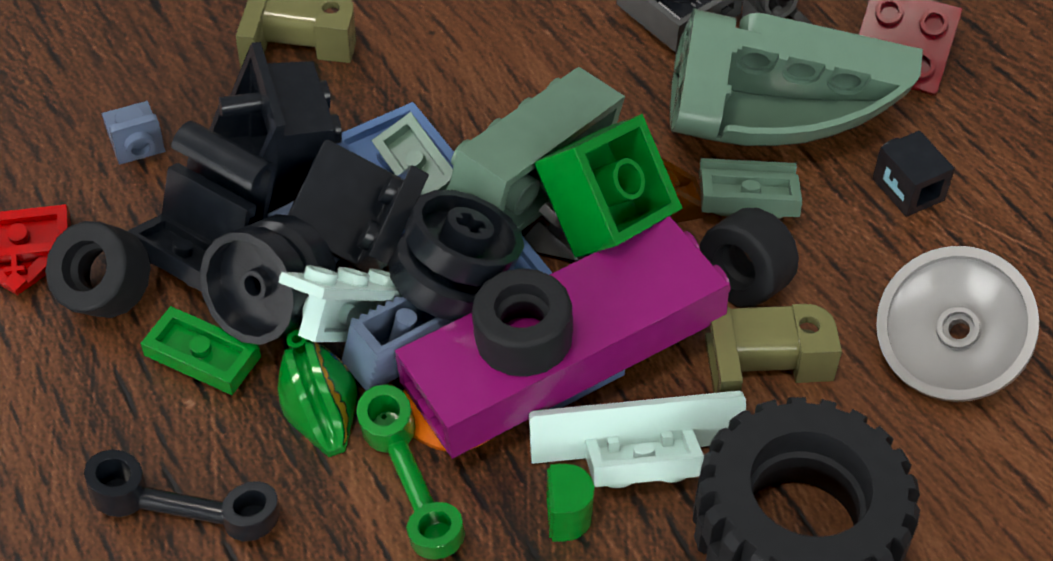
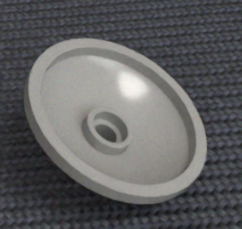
(951, 289)

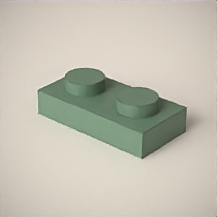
(408, 145)

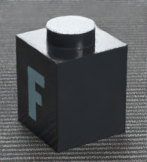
(913, 173)

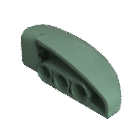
(782, 79)

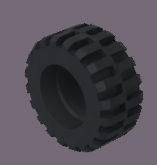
(814, 448)

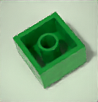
(608, 186)

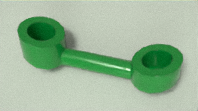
(388, 427)

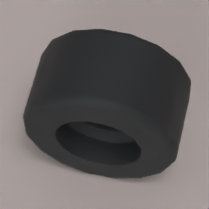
(767, 245)
(71, 263)
(518, 295)

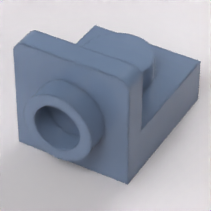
(133, 132)

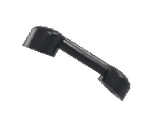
(119, 489)

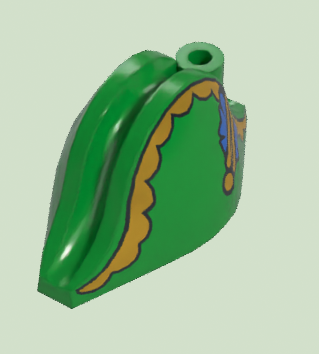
(317, 394)

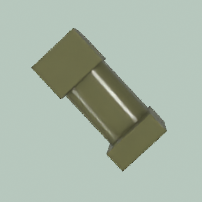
(299, 24)
(772, 341)

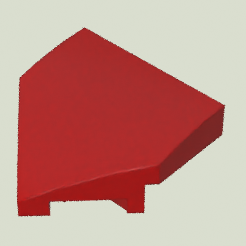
(25, 243)

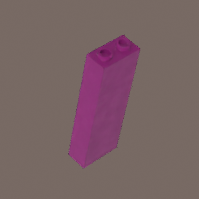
(623, 309)

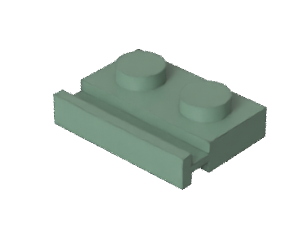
(741, 184)

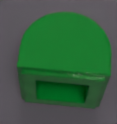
(568, 501)

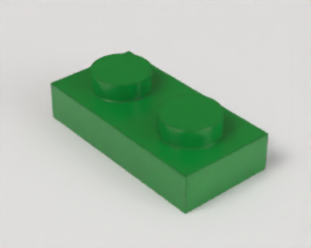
(200, 350)

